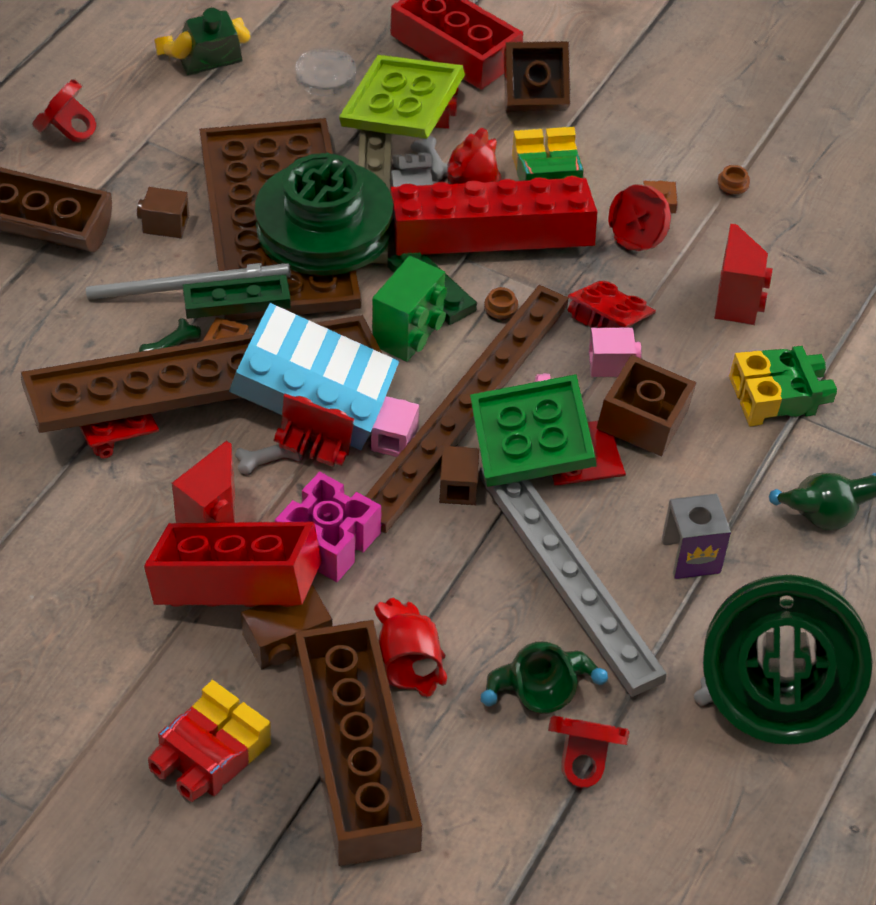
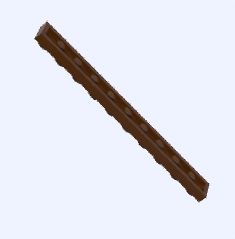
(455, 414)

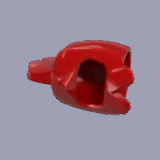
(474, 160)
(406, 639)

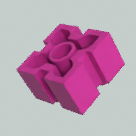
(339, 520)

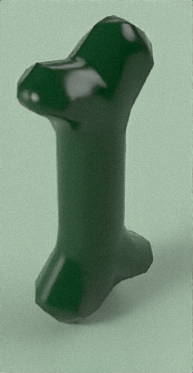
(182, 333)

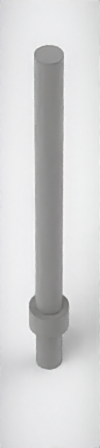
(177, 282)

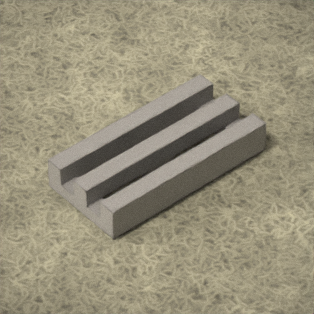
(412, 161)

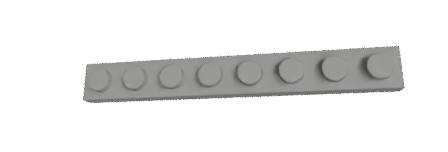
(579, 586)

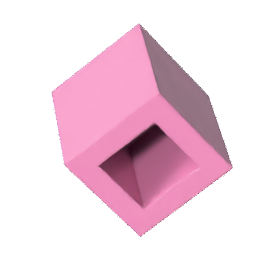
(611, 350)
(394, 426)

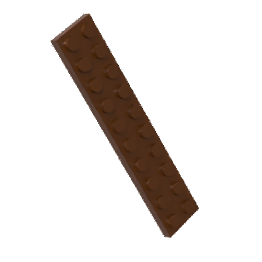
(149, 379)

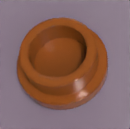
(734, 179)
(501, 303)

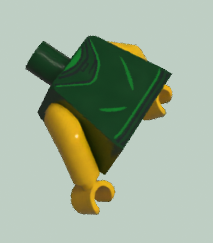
(206, 42)

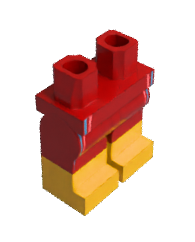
(210, 743)

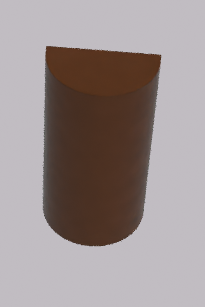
(53, 210)

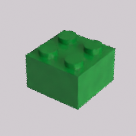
(409, 308)

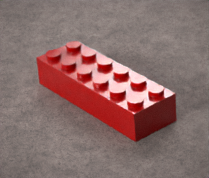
(493, 216)

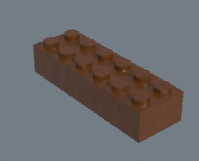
(357, 743)

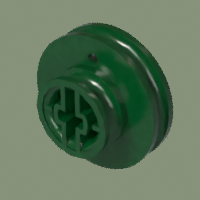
(324, 215)
(819, 693)

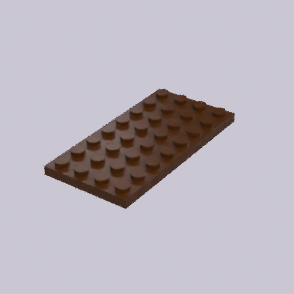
(235, 169)

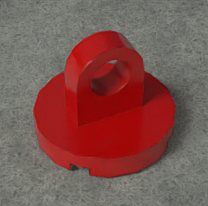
(62, 110)
(639, 217)
(589, 740)

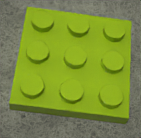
(402, 96)

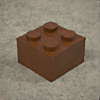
(536, 76)
(646, 405)

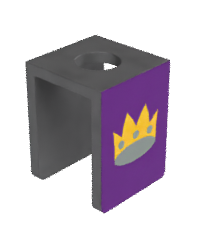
(701, 532)

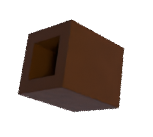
(164, 212)
(459, 475)

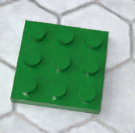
(532, 430)

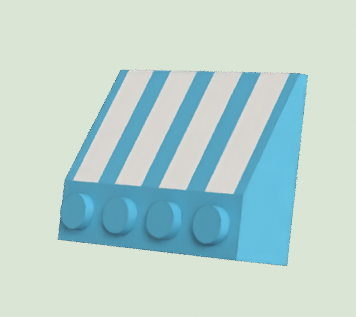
(315, 363)

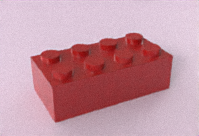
(455, 34)
(234, 564)

